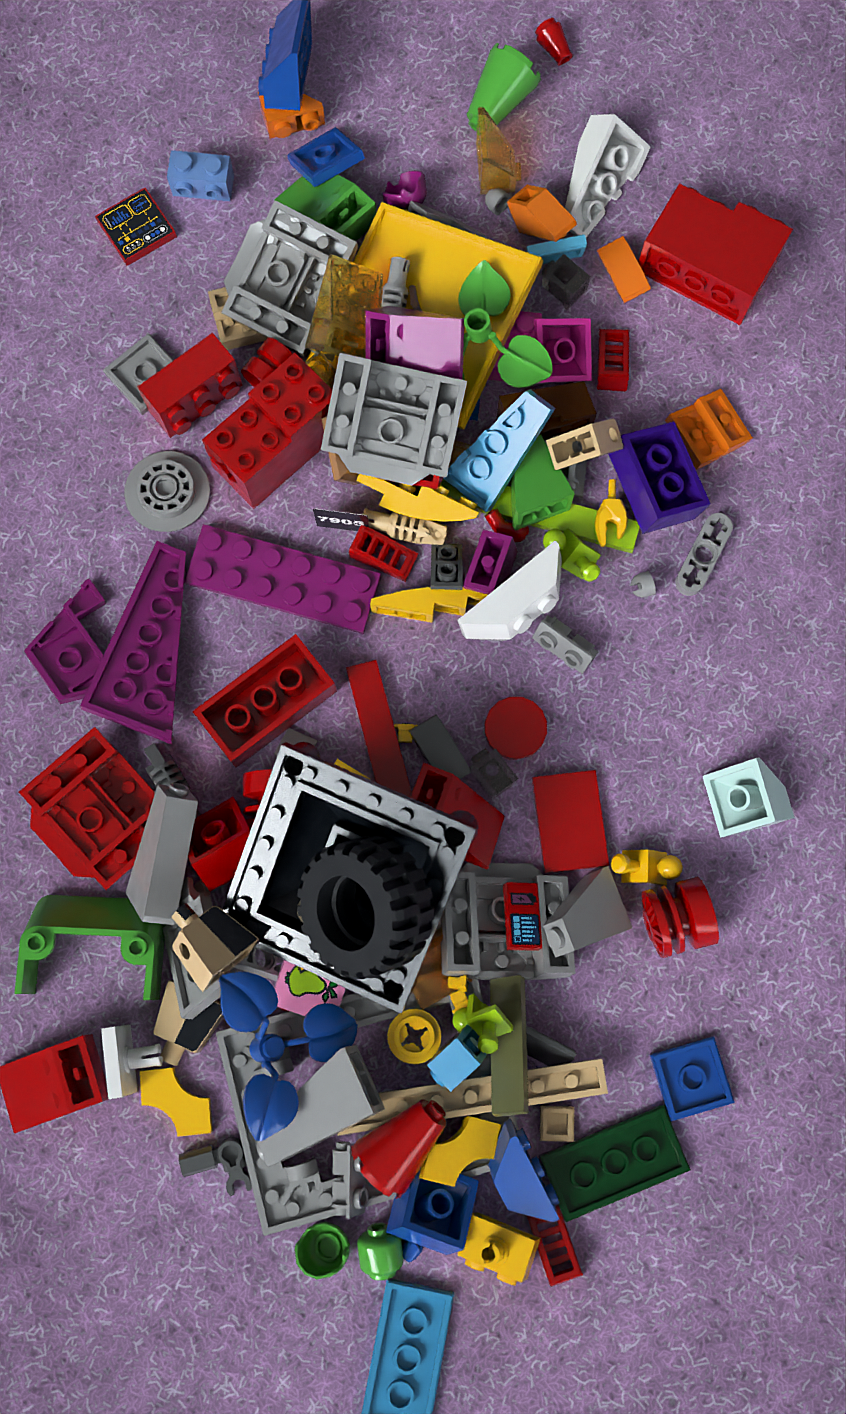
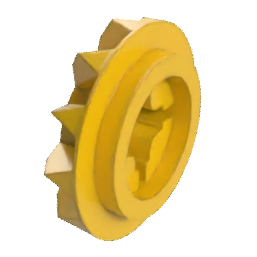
(410, 1052)

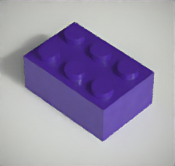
(659, 478)

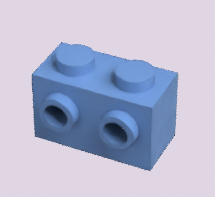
(200, 175)

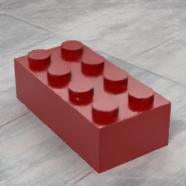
(265, 700)

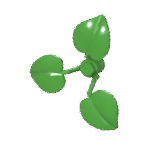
(487, 295)

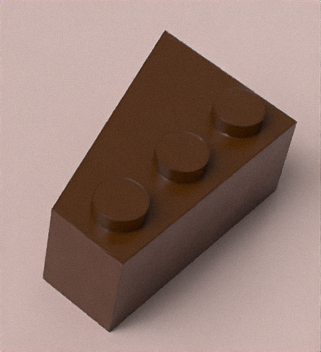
(571, 405)

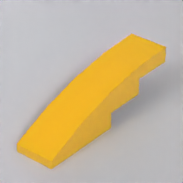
(422, 602)

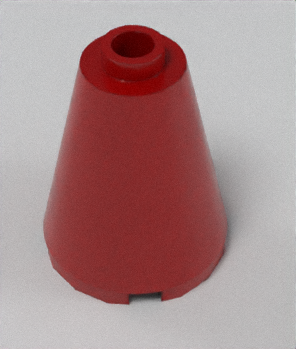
(400, 1146)

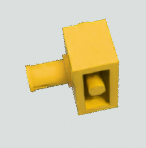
(499, 1248)

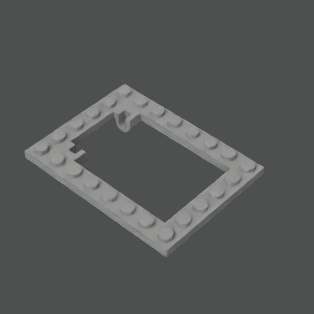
(295, 1193)

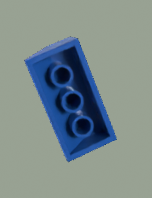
(287, 57)

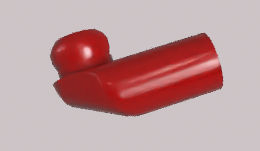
(500, 526)

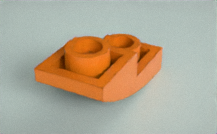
(623, 269)

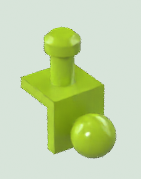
(575, 555)
(485, 1020)

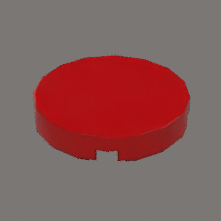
(515, 728)

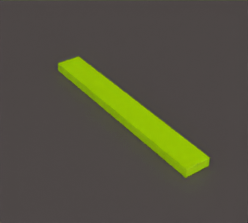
(578, 519)

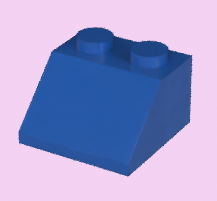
(434, 1214)

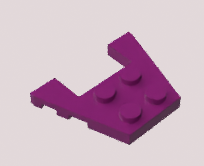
(65, 651)

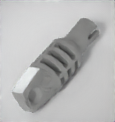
(395, 289)

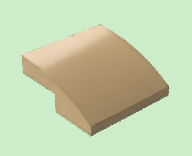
(231, 332)

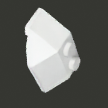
(517, 600)

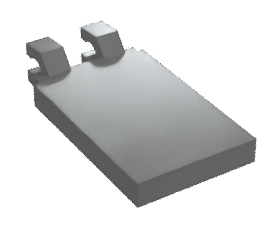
(189, 996)

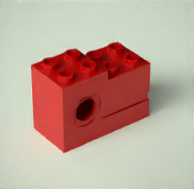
(713, 251)
(271, 431)

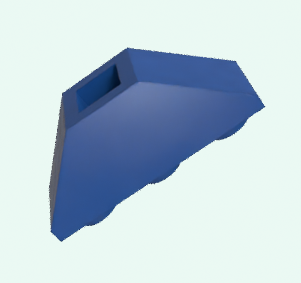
(520, 1176)

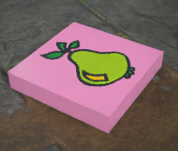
(302, 990)

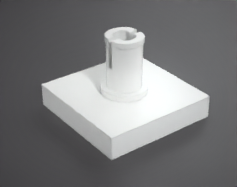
(123, 1059)

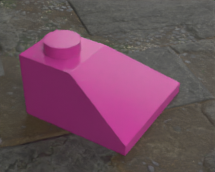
(568, 347)

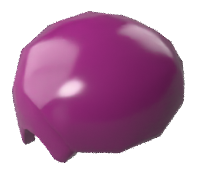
(410, 188)

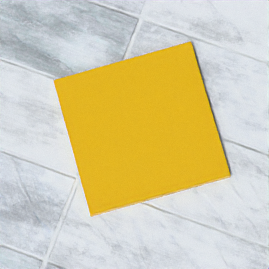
(438, 267)

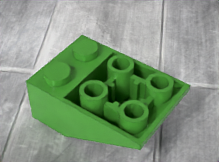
(333, 203)

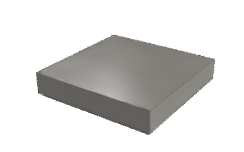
(135, 367)

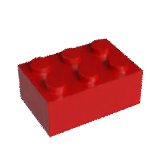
(191, 385)

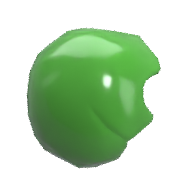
(322, 1250)

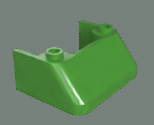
(100, 916)

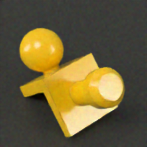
(646, 866)

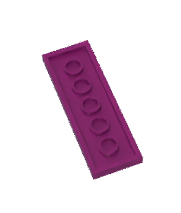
(282, 579)

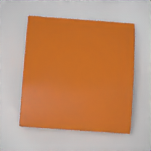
(710, 428)

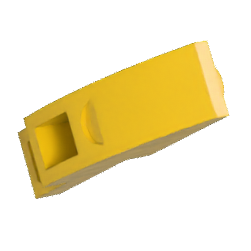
(426, 505)

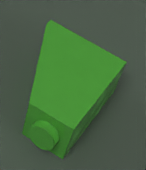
(538, 488)

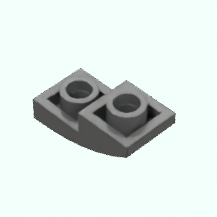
(446, 566)
(438, 747)

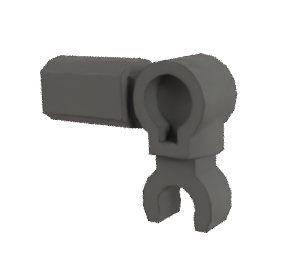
(207, 1158)

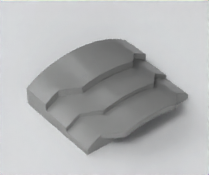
(281, 274)
(392, 420)
(476, 928)

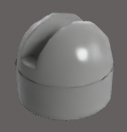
(495, 197)
(645, 585)

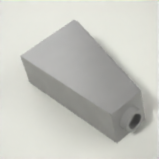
(163, 854)
(328, 1104)

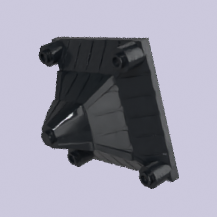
(318, 806)

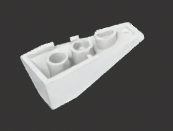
(603, 163)

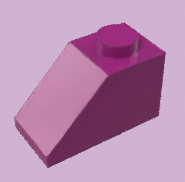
(491, 562)

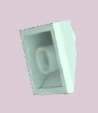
(747, 797)

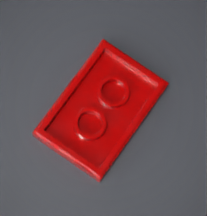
(570, 821)

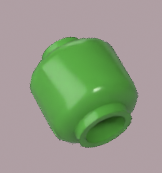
(379, 1252)

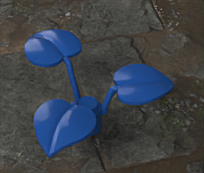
(245, 1005)

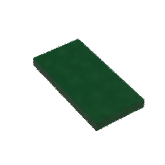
(614, 1162)

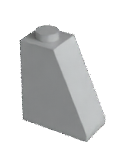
(587, 914)

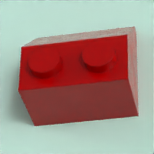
(218, 843)

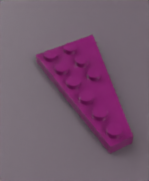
(141, 661)

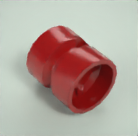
(270, 356)

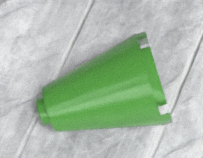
(503, 84)

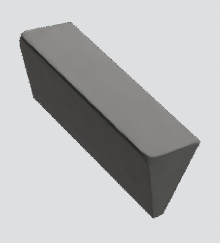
(547, 1049)

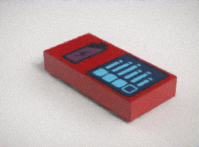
(522, 916)

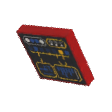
(136, 226)

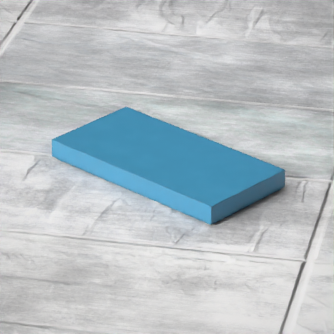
(408, 1349)

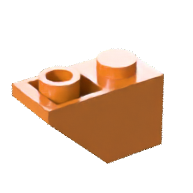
(283, 122)
(540, 214)

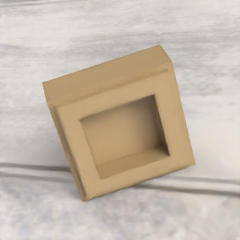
(557, 1123)

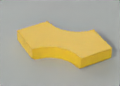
(188, 1112)
(472, 1142)

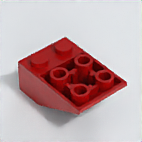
(450, 794)
(53, 1082)

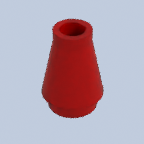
(553, 40)

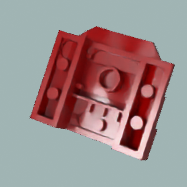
(91, 809)

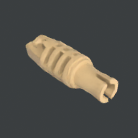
(407, 528)

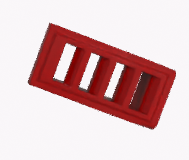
(613, 377)
(378, 563)
(565, 1275)

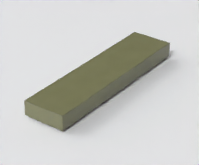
(509, 1062)

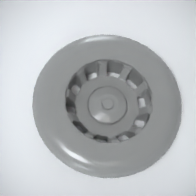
(166, 490)

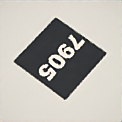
(340, 520)

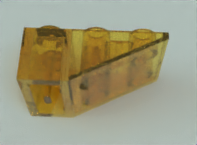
(342, 306)

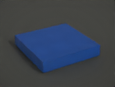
(325, 157)
(691, 1078)

